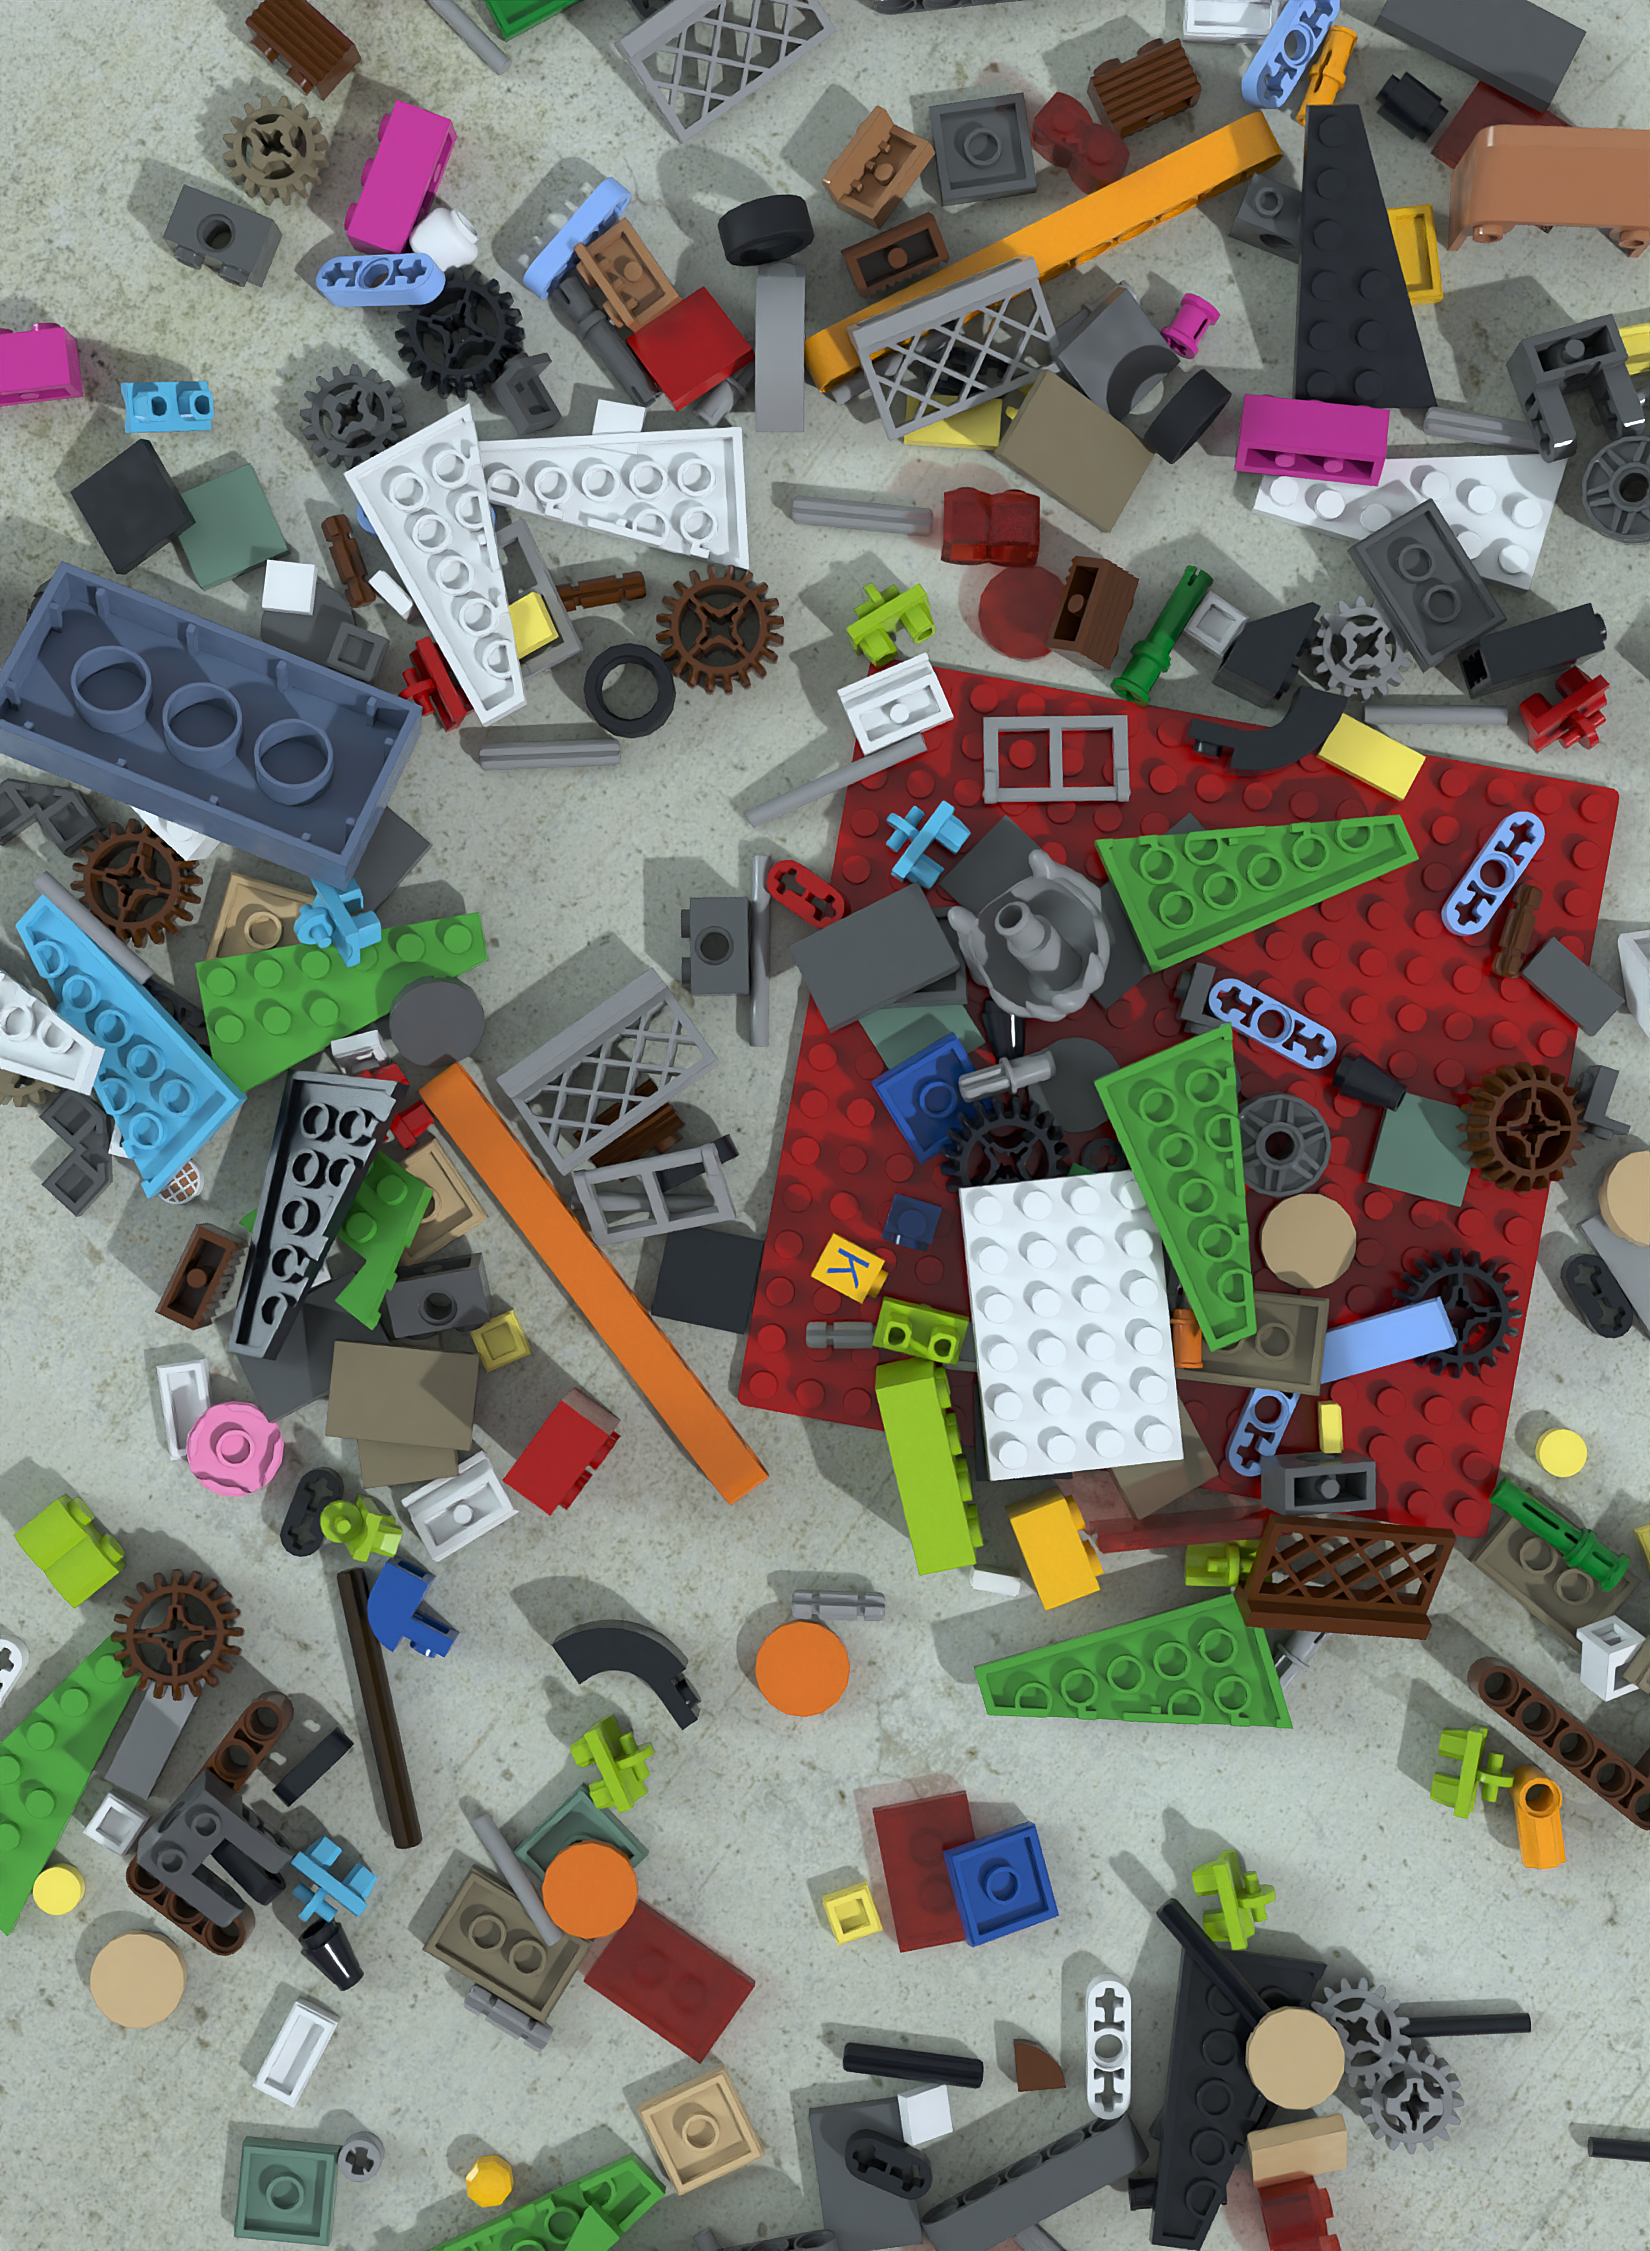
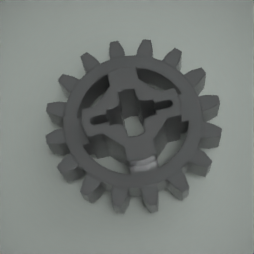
(360, 399)

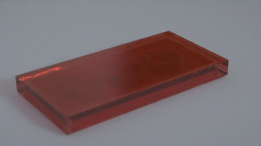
(1181, 1528)

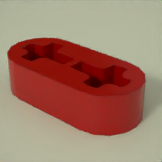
(814, 887)

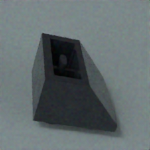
(1263, 654)

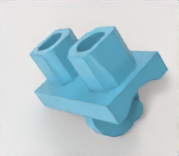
(167, 406)
(940, 827)
(330, 921)
(349, 1893)

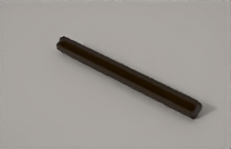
(379, 1710)

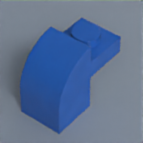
(395, 1611)

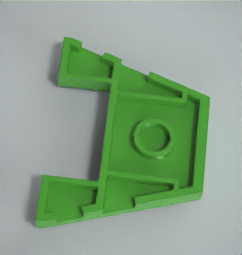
(377, 1228)

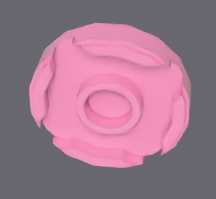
(234, 1448)

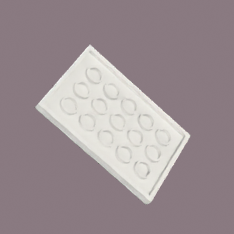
(1070, 1325)

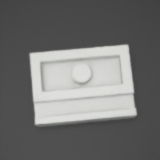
(895, 704)
(460, 1507)

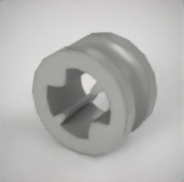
(347, 2160)

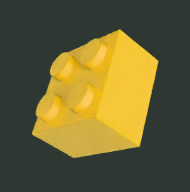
(1052, 1548)

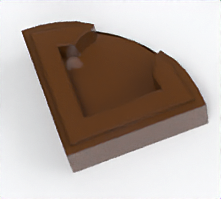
(1036, 2067)

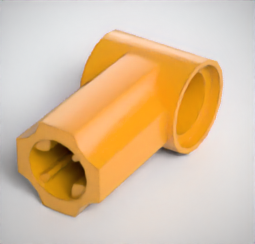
(1538, 1819)

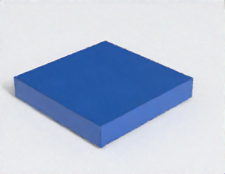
(926, 1095)
(1000, 1884)

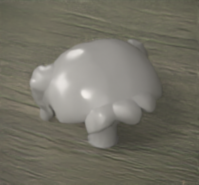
(1038, 942)

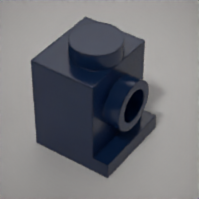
(911, 1222)

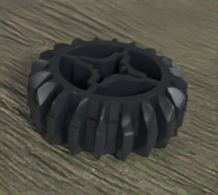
(497, 349)
(1017, 1144)
(1496, 1314)

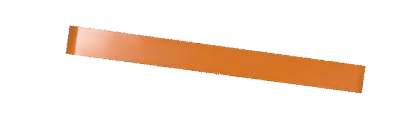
(594, 1283)

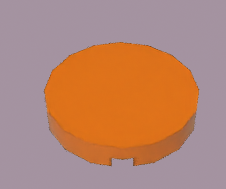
(802, 1668)
(590, 1889)

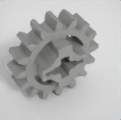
(1347, 637)
(1368, 2012)
(1427, 2110)

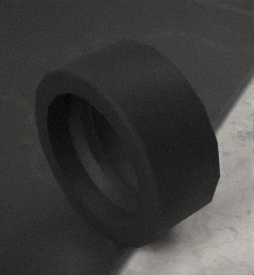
(765, 230)
(1187, 416)
(608, 661)

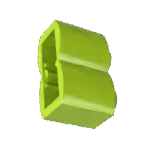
(71, 1549)

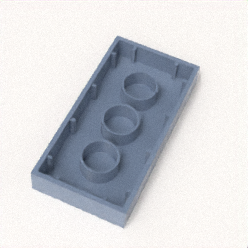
(203, 725)

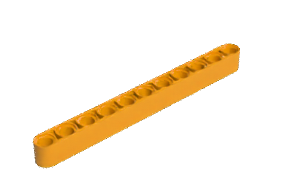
(1078, 230)

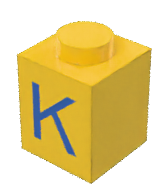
(850, 1269)

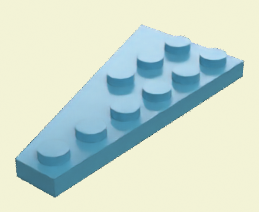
(152, 1071)

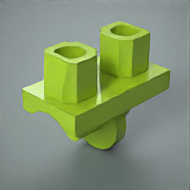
(885, 615)
(920, 1331)
(361, 1527)
(1220, 1563)
(618, 1761)
(1462, 1791)
(1234, 1919)

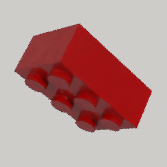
(556, 1459)

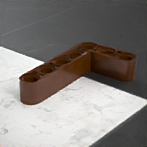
(1549, 1729)
(258, 1742)

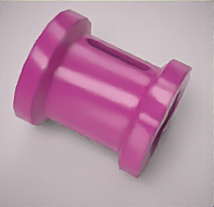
(1190, 325)

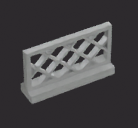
(675, 19)
(938, 308)
(593, 1036)

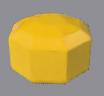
(489, 2180)

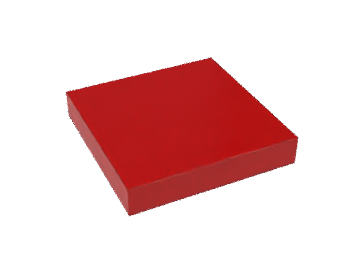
(690, 348)

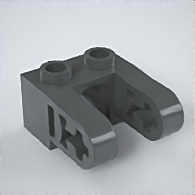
(1567, 362)
(192, 1830)

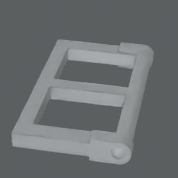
(571, 646)
(1055, 726)
(663, 1222)

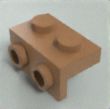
(876, 169)
(627, 276)

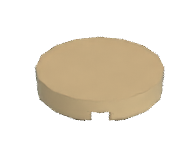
(1626, 1197)
(1307, 1240)
(138, 1978)
(1295, 2057)

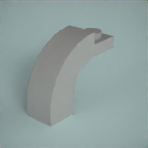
(780, 347)

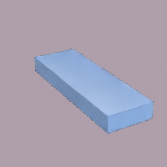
(1386, 1339)

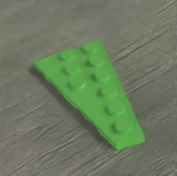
(1223, 883)
(295, 999)
(1186, 1153)
(1161, 1668)
(49, 1767)
(547, 2223)

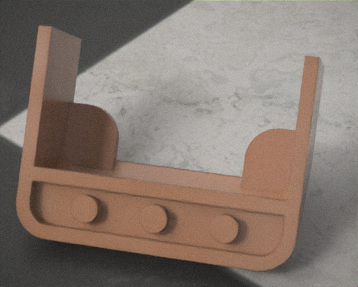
(1552, 180)

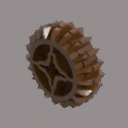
(705, 646)
(131, 904)
(1526, 1163)
(177, 1657)

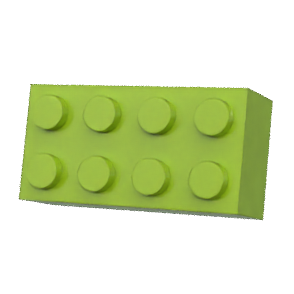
(926, 1465)

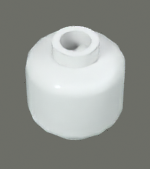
(447, 239)

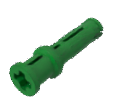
(1152, 655)
(1578, 1546)

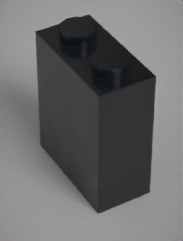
(1532, 650)

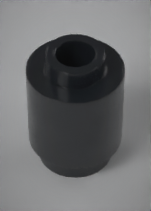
(1410, 107)

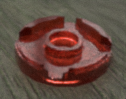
(1018, 612)

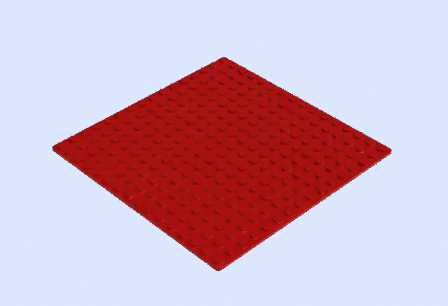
(1359, 964)

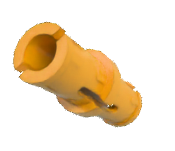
(1328, 74)

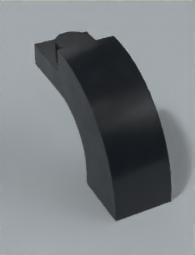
(1263, 752)
(633, 1649)

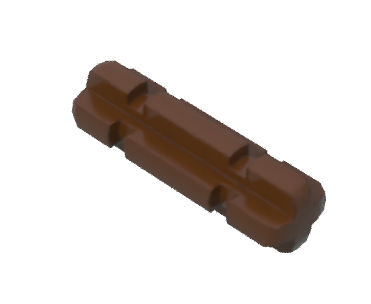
(348, 561)
(602, 591)
(1517, 931)

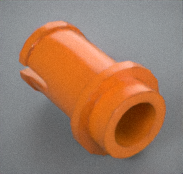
(1186, 1339)

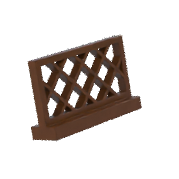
(1335, 1605)

